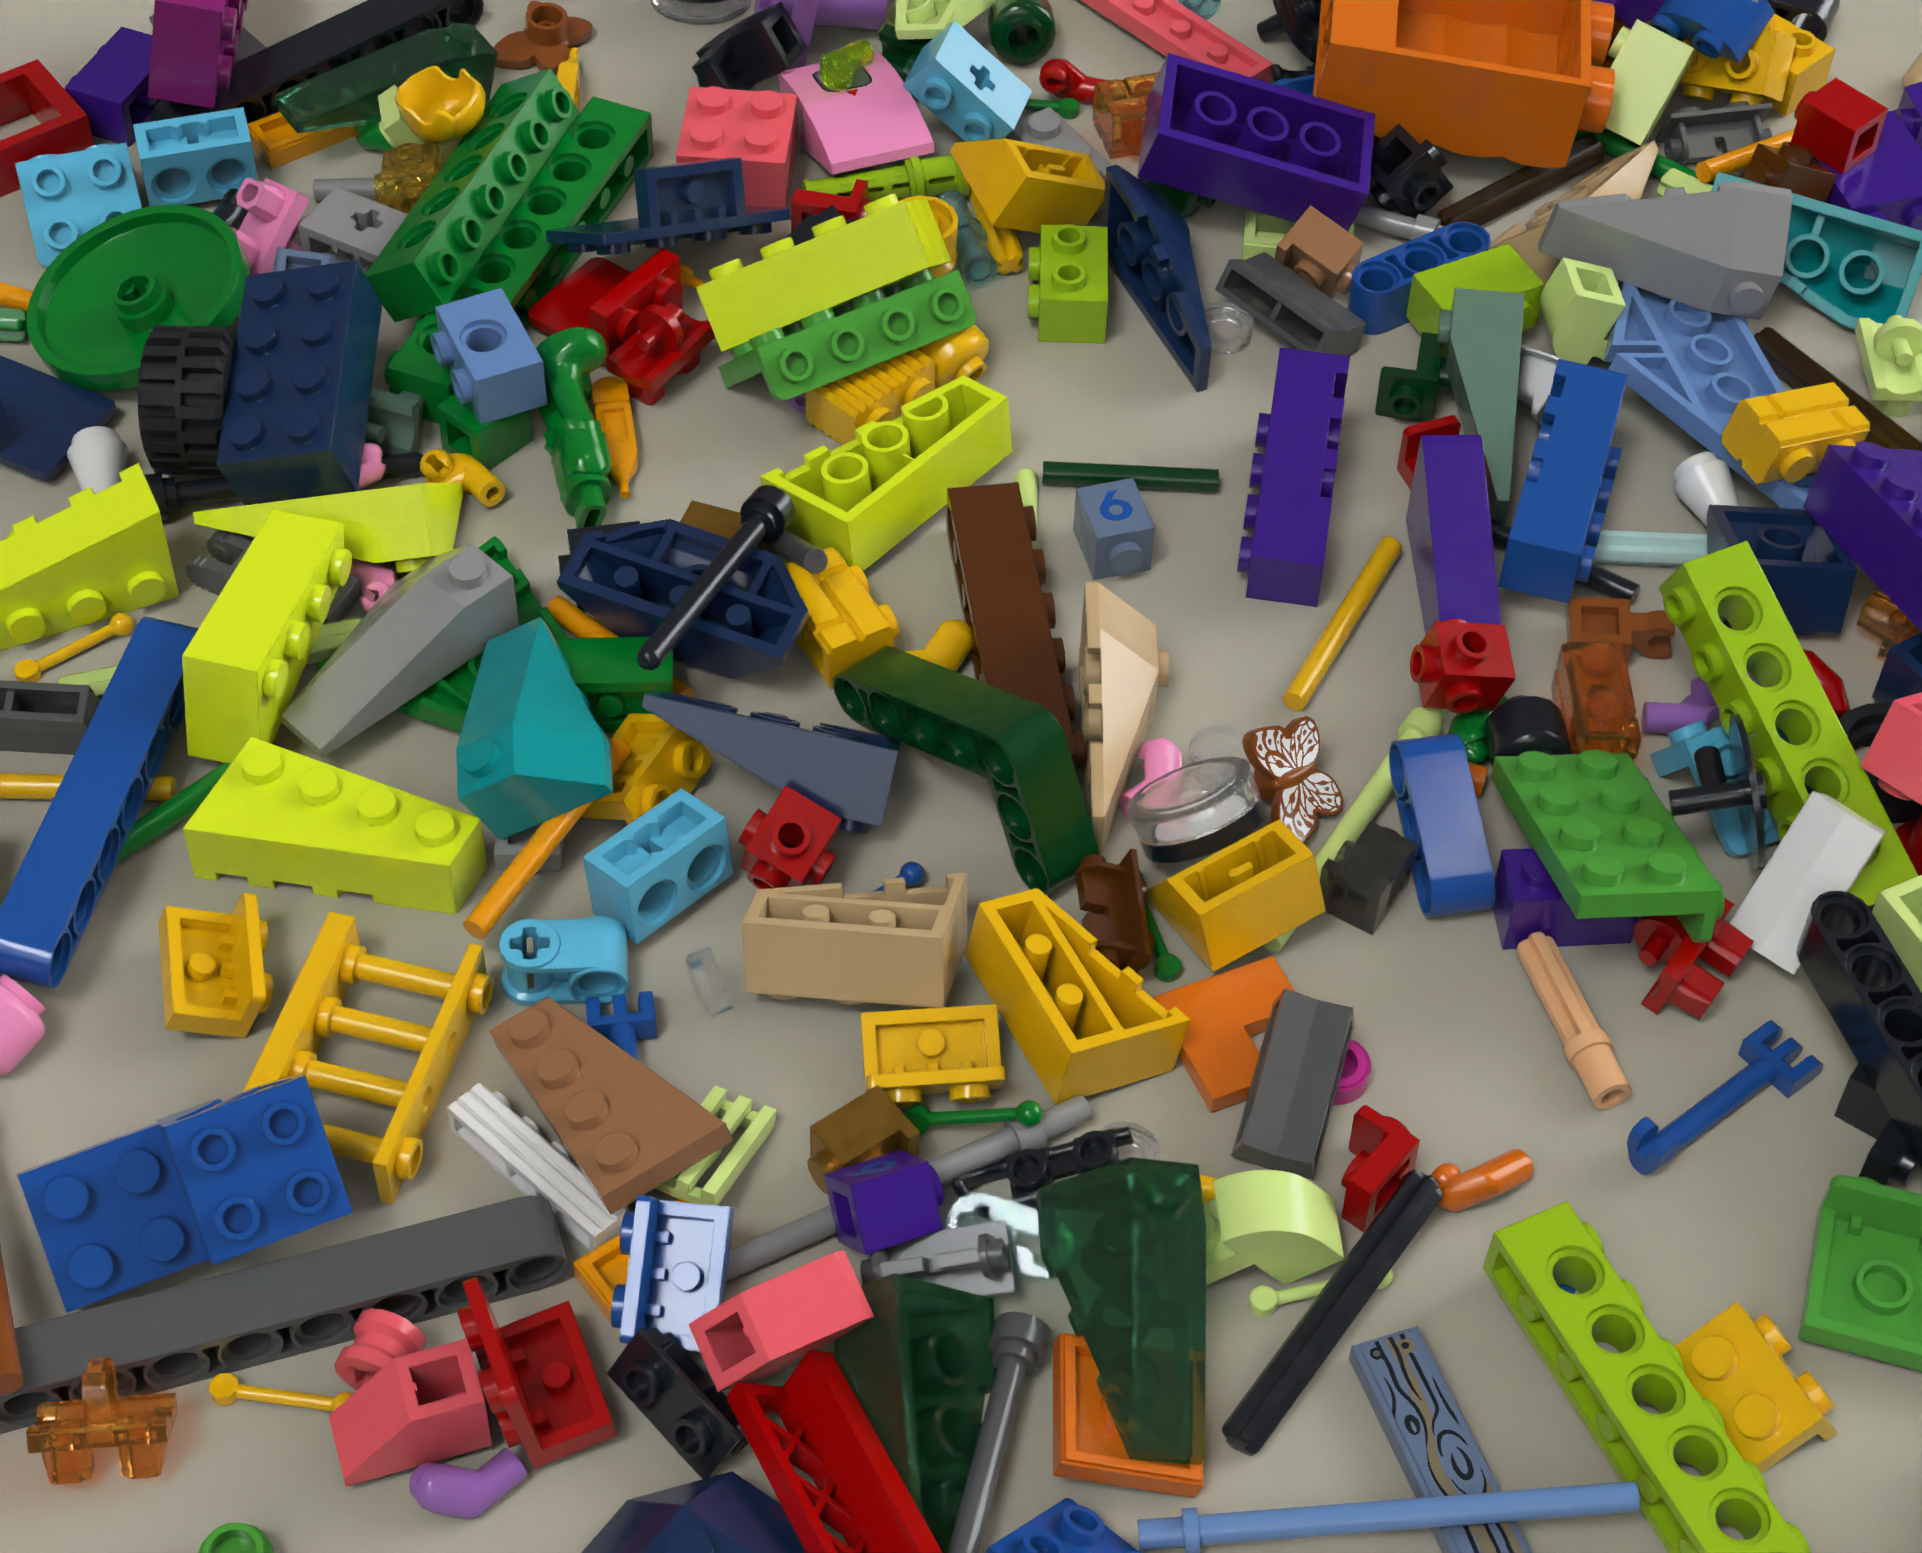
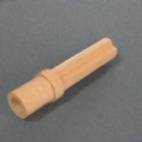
(1584, 1042)

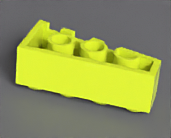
(822, 271)
(896, 471)
(84, 562)
(261, 634)
(333, 830)

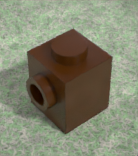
(1790, 169)

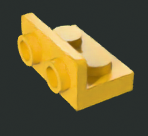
(658, 766)

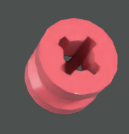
(378, 1340)

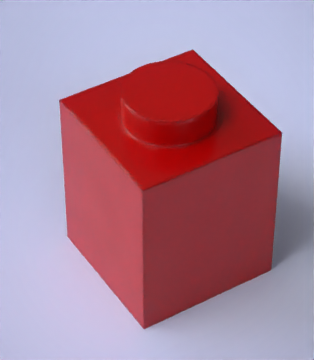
(1838, 125)

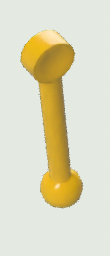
(30, 670)
(226, 1390)

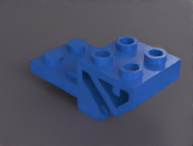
(185, 1191)

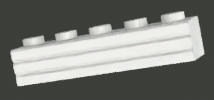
(533, 1164)

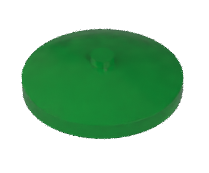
(125, 279)

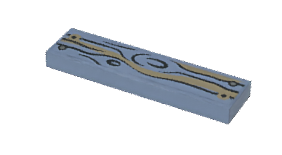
(1430, 1435)

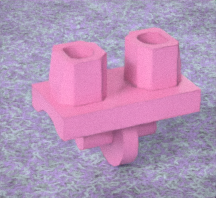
(269, 223)

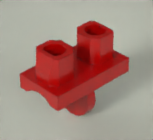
(662, 347)
(1682, 979)

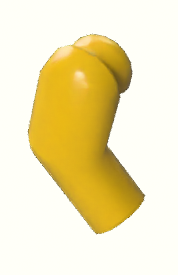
(460, 467)

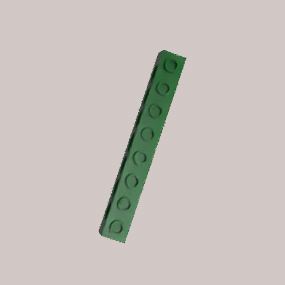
(573, 188)

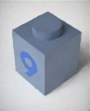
(1113, 528)

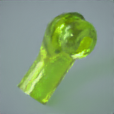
(839, 65)

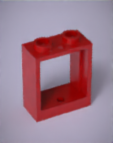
(62, 127)

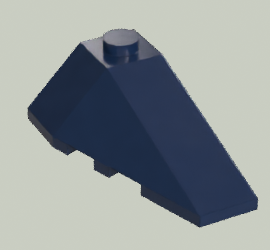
(1156, 266)

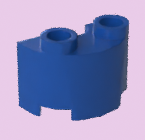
(1715, 26)

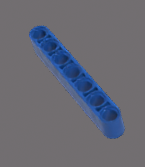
(95, 807)

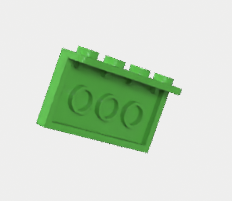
(853, 335)
(1608, 838)
(1866, 1273)

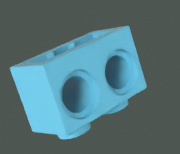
(195, 156)
(659, 864)

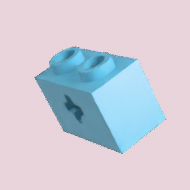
(967, 86)

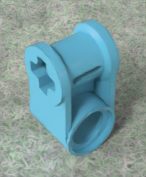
(568, 961)

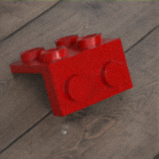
(609, 297)
(537, 1378)

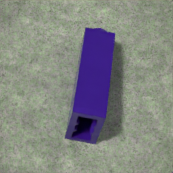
(1452, 532)

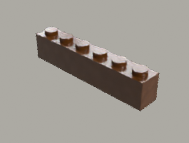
(1004, 601)

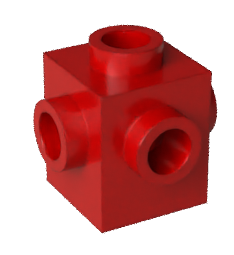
(1463, 666)
(789, 843)

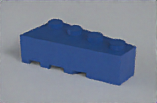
(1566, 484)

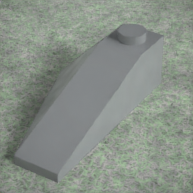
(1696, 248)
(405, 645)

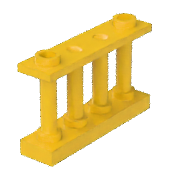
(317, 1013)

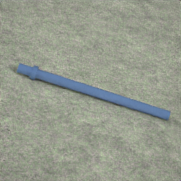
(1387, 1515)

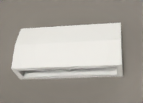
(1817, 855)

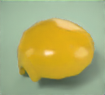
(439, 105)

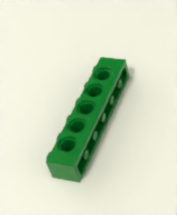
(471, 196)

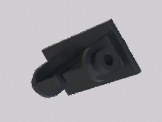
(662, 1386)

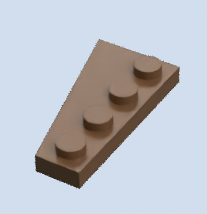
(604, 1105)

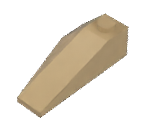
(1619, 175)
(1117, 698)

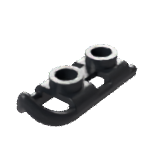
(1040, 1167)

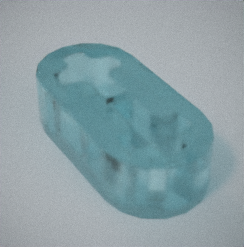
(1019, 1219)

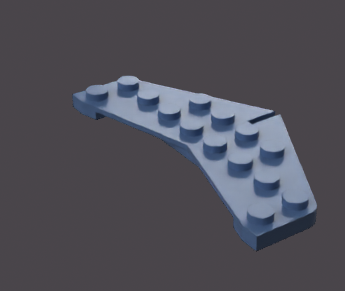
(1695, 373)

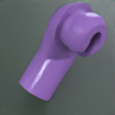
(1669, 717)
(463, 1491)

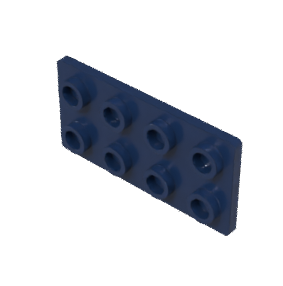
(677, 203)
(42, 417)

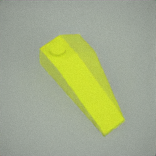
(379, 524)

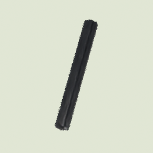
(1331, 1313)

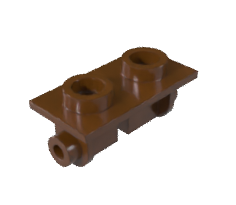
(1120, 898)

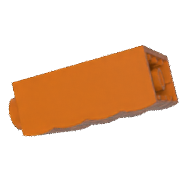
(1472, 71)

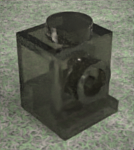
(1367, 877)

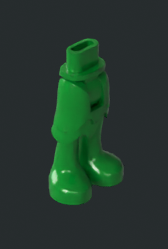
(573, 435)

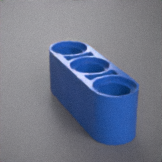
(1383, 283)
(1444, 819)

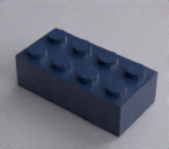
(300, 383)

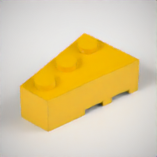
(1066, 1003)

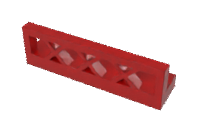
(840, 1450)

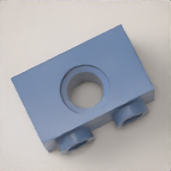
(489, 356)

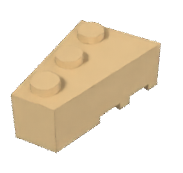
(857, 946)

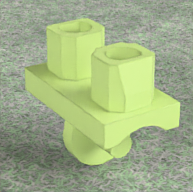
(1891, 362)

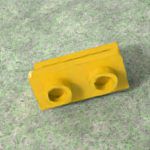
(214, 968)
(932, 1053)
(1757, 1393)

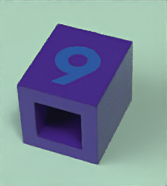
(884, 1201)

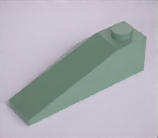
(1483, 370)

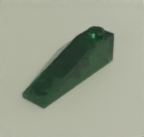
(351, 91)
(1135, 1279)
(923, 1385)

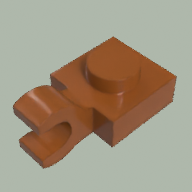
(1612, 621)

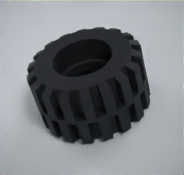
(184, 397)

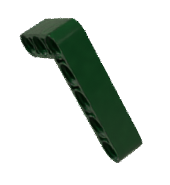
(991, 735)

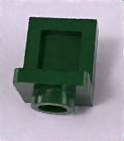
(1412, 393)

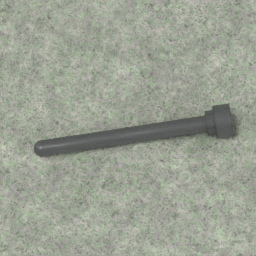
(1017, 1347)

